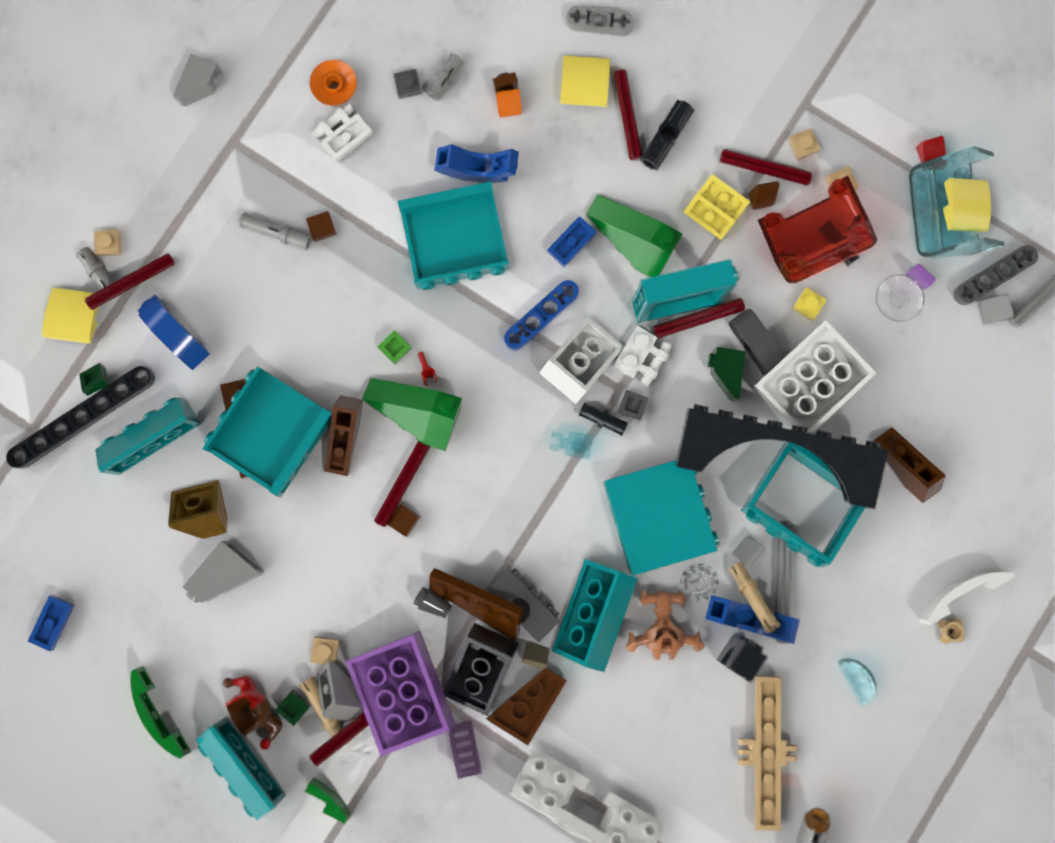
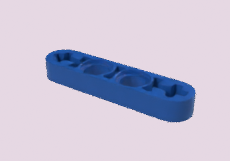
(539, 313)

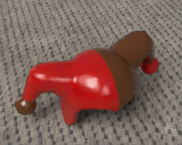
(252, 710)

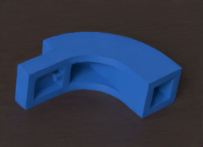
(476, 166)
(172, 332)
(743, 617)

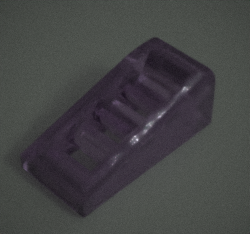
(469, 771)

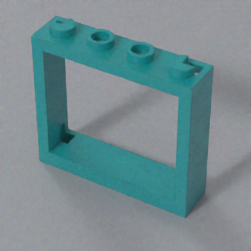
(684, 291)
(777, 530)

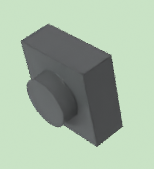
(407, 83)
(632, 405)

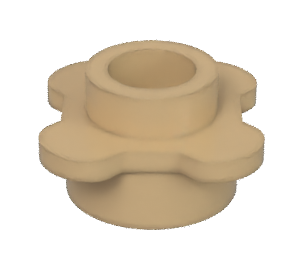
(958, 630)

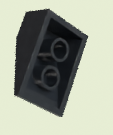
(480, 668)

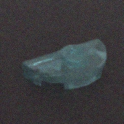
(860, 680)

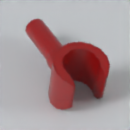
(427, 371)

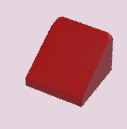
(931, 149)

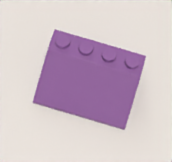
(400, 693)

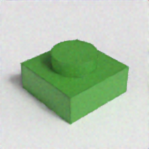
(394, 347)

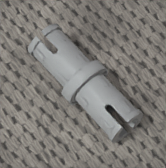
(444, 77)
(94, 268)

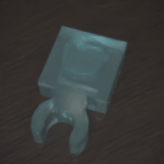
(576, 444)

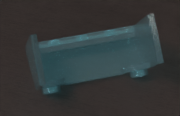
(930, 198)

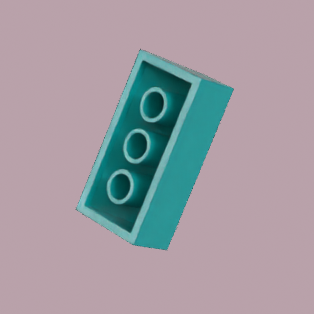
(146, 437)
(594, 615)
(240, 768)

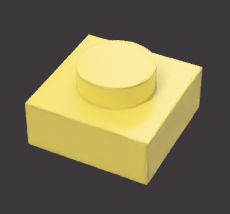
(809, 304)

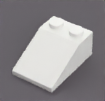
(581, 359)

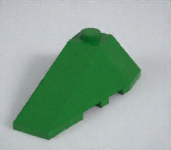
(635, 235)
(419, 410)

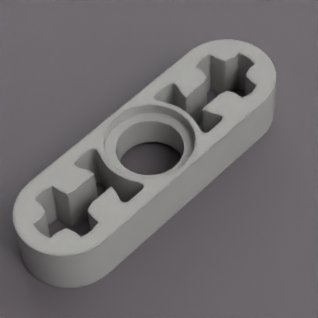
(583, 11)

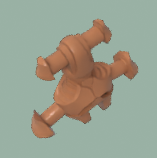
(663, 635)

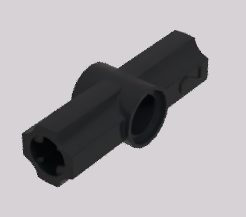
(674, 124)

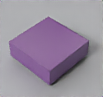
(921, 275)

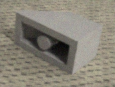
(198, 80)
(337, 693)

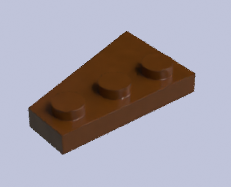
(528, 706)

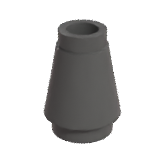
(431, 602)

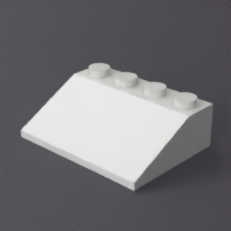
(814, 379)

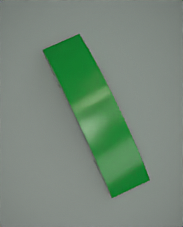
(150, 718)

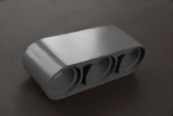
(756, 341)

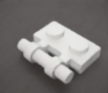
(346, 137)
(636, 351)

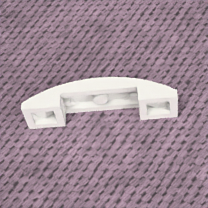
(938, 606)

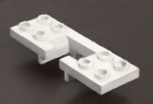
(548, 787)

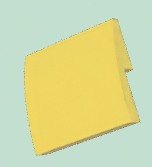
(585, 81)
(968, 205)
(716, 207)
(69, 316)

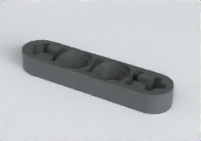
(996, 276)

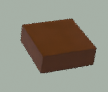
(321, 226)

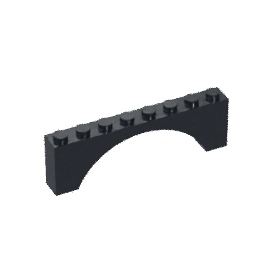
(854, 465)

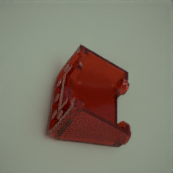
(819, 234)

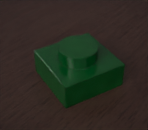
(93, 379)
(293, 707)

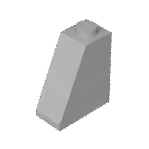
(220, 573)

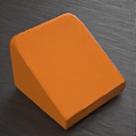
(509, 103)

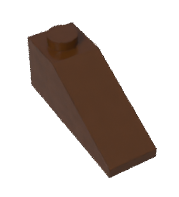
(343, 434)
(911, 466)

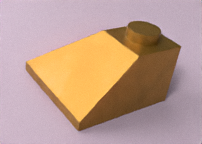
(198, 510)

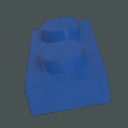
(571, 241)
(51, 623)

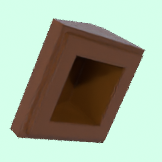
(764, 195)
(403, 520)

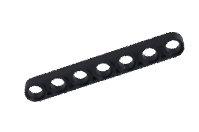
(69, 418)

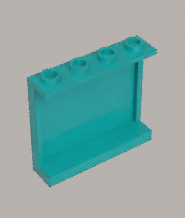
(453, 236)
(268, 431)
(660, 517)

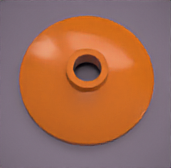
(329, 73)

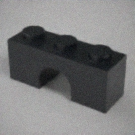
(743, 657)

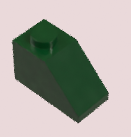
(727, 370)

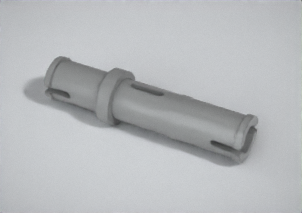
(284, 234)

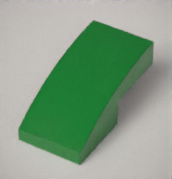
(335, 806)

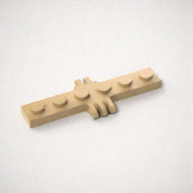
(767, 753)

